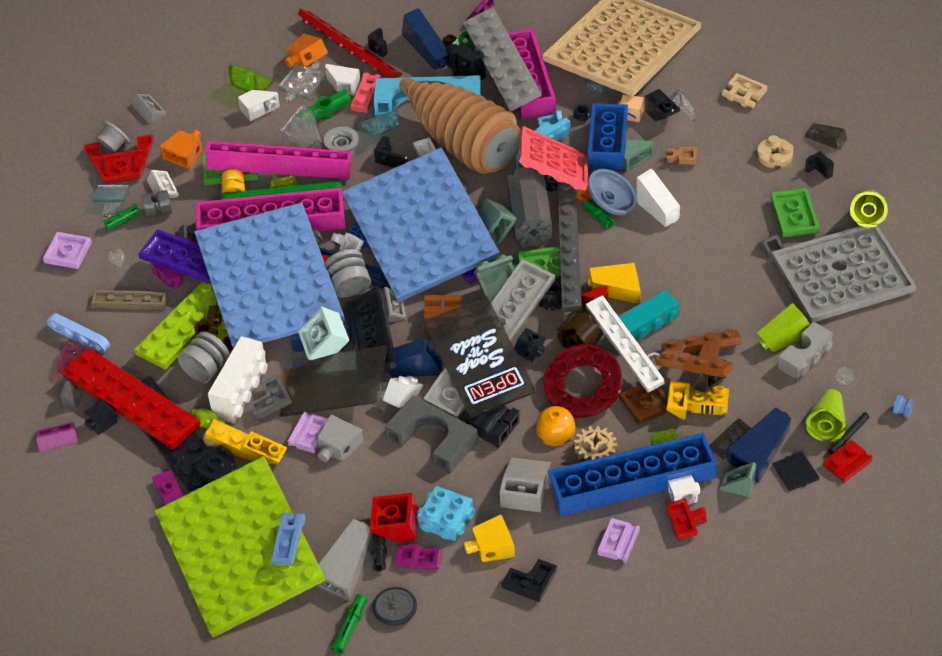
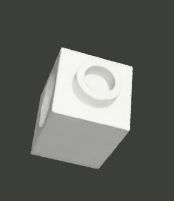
(684, 488)

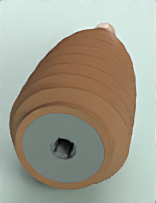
(465, 124)

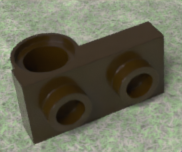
(210, 325)

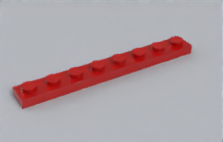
(353, 47)

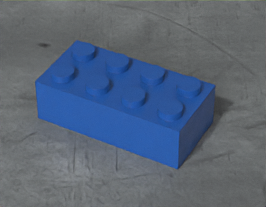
(607, 136)

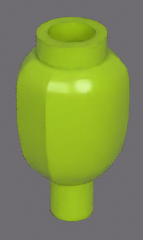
(205, 416)

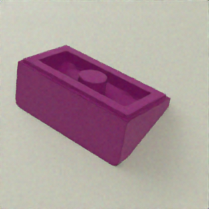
(484, 5)
(56, 436)

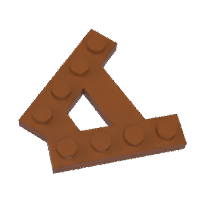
(677, 353)

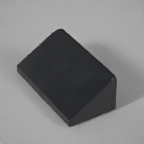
(707, 382)

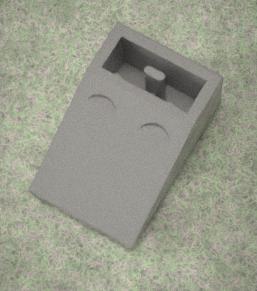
(524, 484)

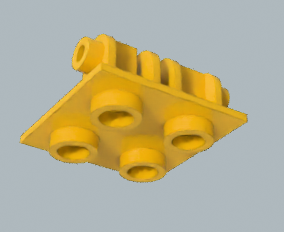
(716, 397)

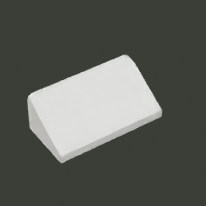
(161, 181)

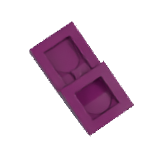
(413, 557)

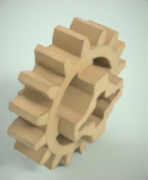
(603, 442)

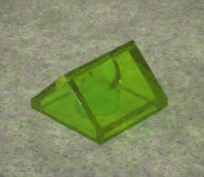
(247, 79)

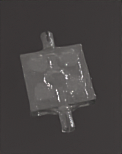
(302, 82)

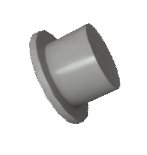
(111, 137)
(341, 139)

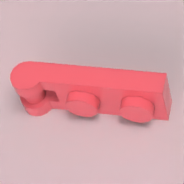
(365, 93)

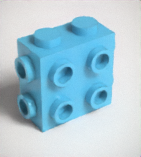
(445, 513)

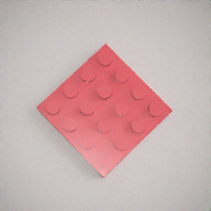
(553, 158)

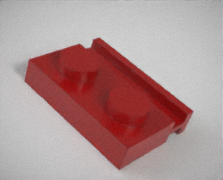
(847, 461)

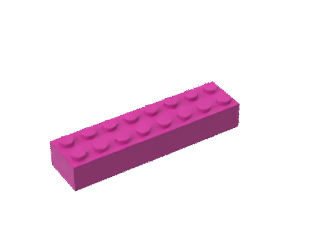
(322, 207)

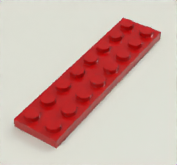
(131, 398)

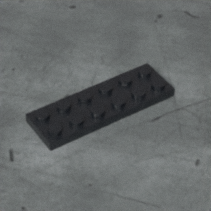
(370, 324)

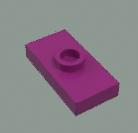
(167, 487)

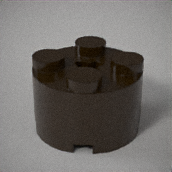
(579, 330)

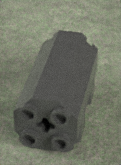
(530, 207)

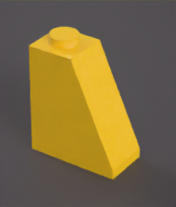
(620, 279)

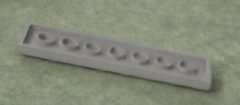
(502, 59)

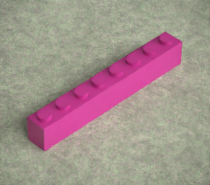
(279, 160)

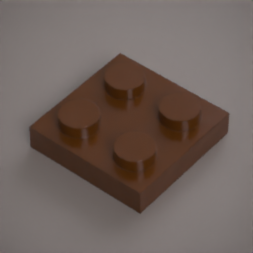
(644, 405)

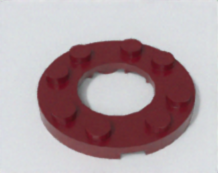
(578, 356)

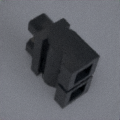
(465, 61)
(495, 424)

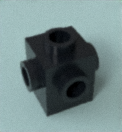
(530, 345)

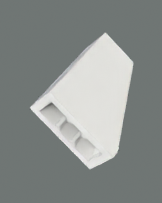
(656, 198)

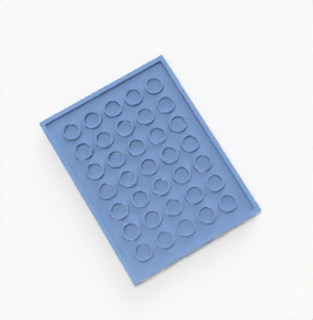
(420, 224)
(267, 273)

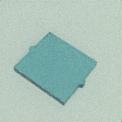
(111, 193)

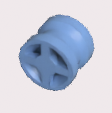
(903, 406)

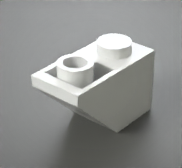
(343, 78)
(257, 103)
(401, 390)

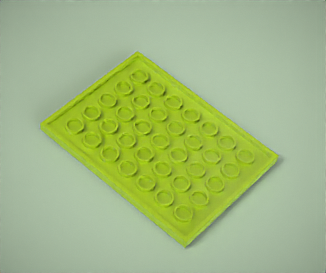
(227, 545)

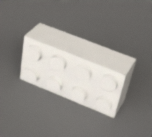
(238, 379)

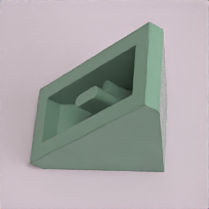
(637, 152)
(739, 480)

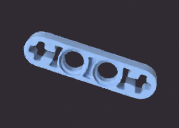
(78, 333)

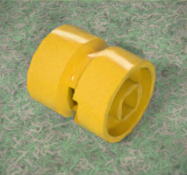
(232, 181)

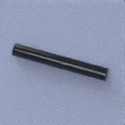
(849, 432)

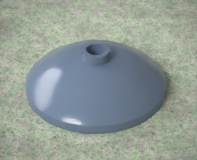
(612, 192)

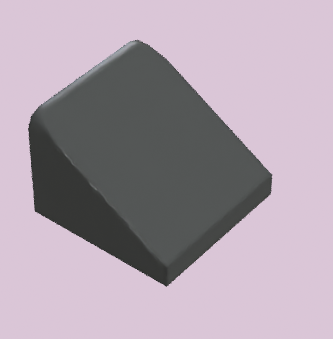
(770, 244)
(70, 396)

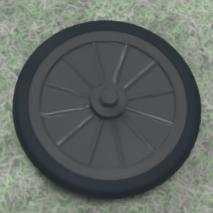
(394, 606)

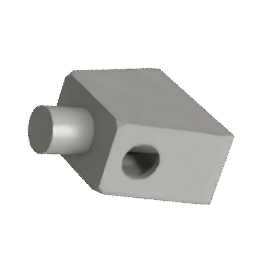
(338, 439)

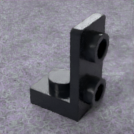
(384, 156)

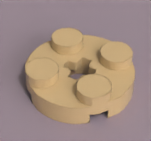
(775, 144)

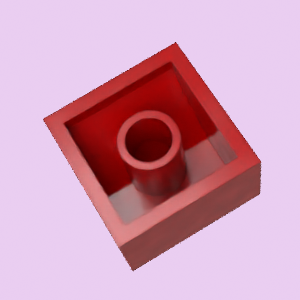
(394, 517)

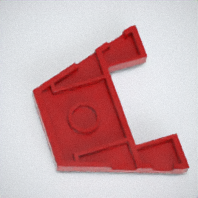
(120, 165)

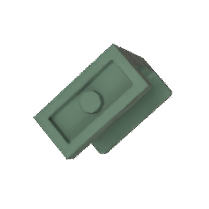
(494, 275)

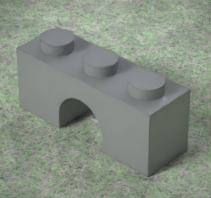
(798, 361)

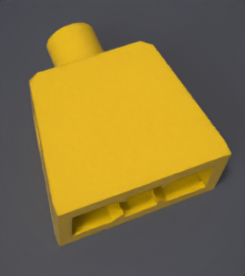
(491, 541)

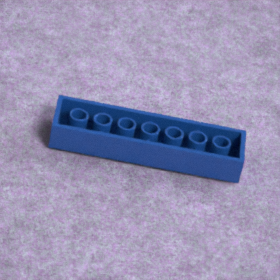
(630, 474)

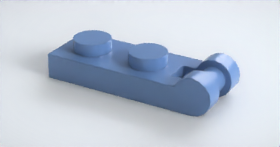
(287, 539)

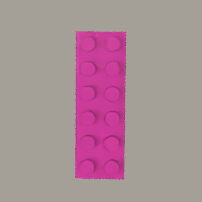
(530, 53)

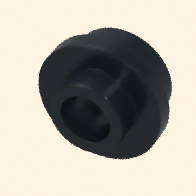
(582, 113)

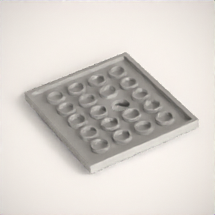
(870, 274)

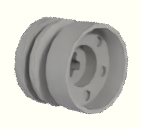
(348, 273)
(203, 357)

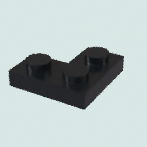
(533, 584)

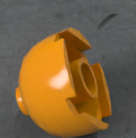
(555, 426)

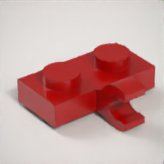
(684, 519)

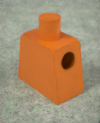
(305, 51)
(182, 148)

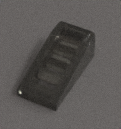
(833, 137)
(738, 429)

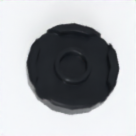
(214, 463)

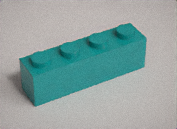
(650, 315)

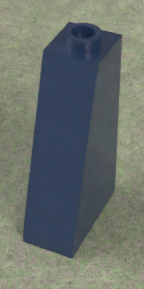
(424, 39)
(761, 442)

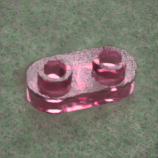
(66, 355)

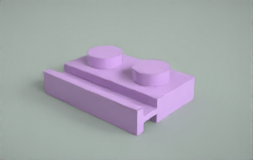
(307, 432)
(618, 540)

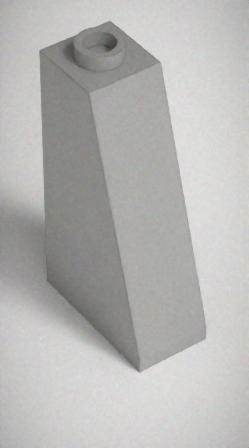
(345, 560)

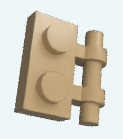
(749, 88)

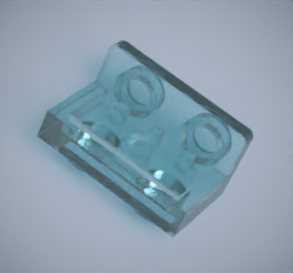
(380, 123)

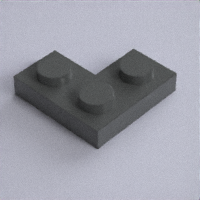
(275, 398)

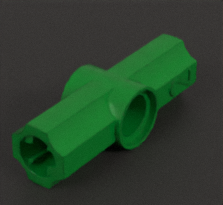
(327, 105)

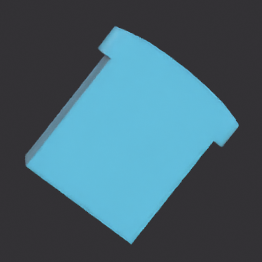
(552, 119)

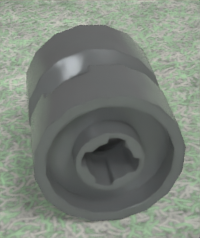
(157, 203)

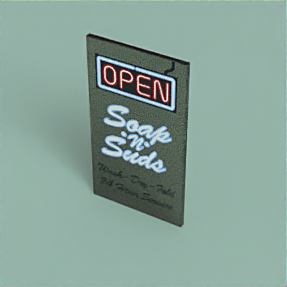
(479, 357)

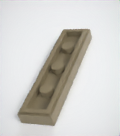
(129, 299)

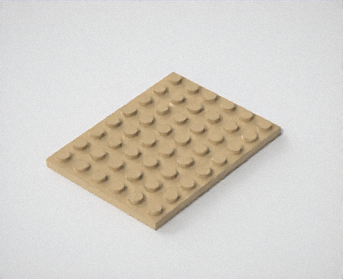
(622, 43)

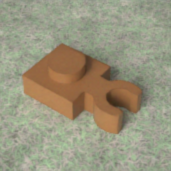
(684, 155)

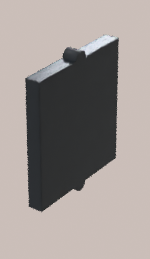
(795, 471)

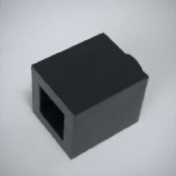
(100, 417)

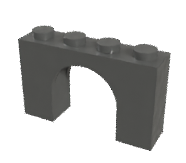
(420, 414)

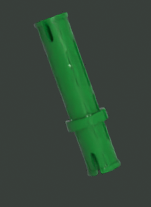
(353, 616)

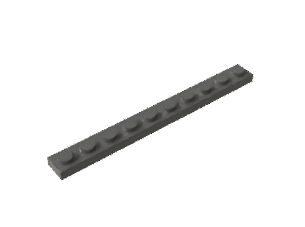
(569, 248)

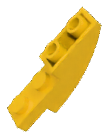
(244, 445)

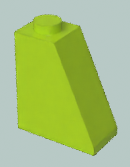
(783, 329)

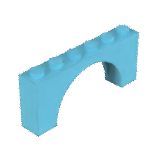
(389, 95)

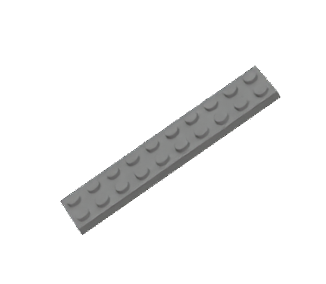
(513, 307)

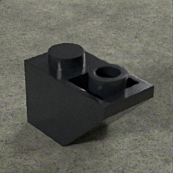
(659, 105)

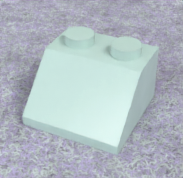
(323, 334)

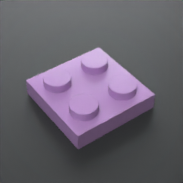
(67, 250)

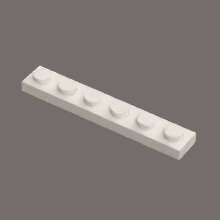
(625, 344)

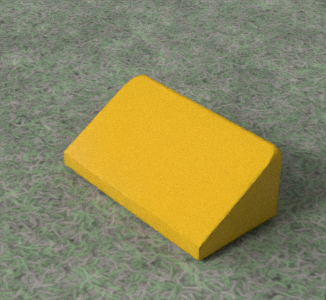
(678, 398)

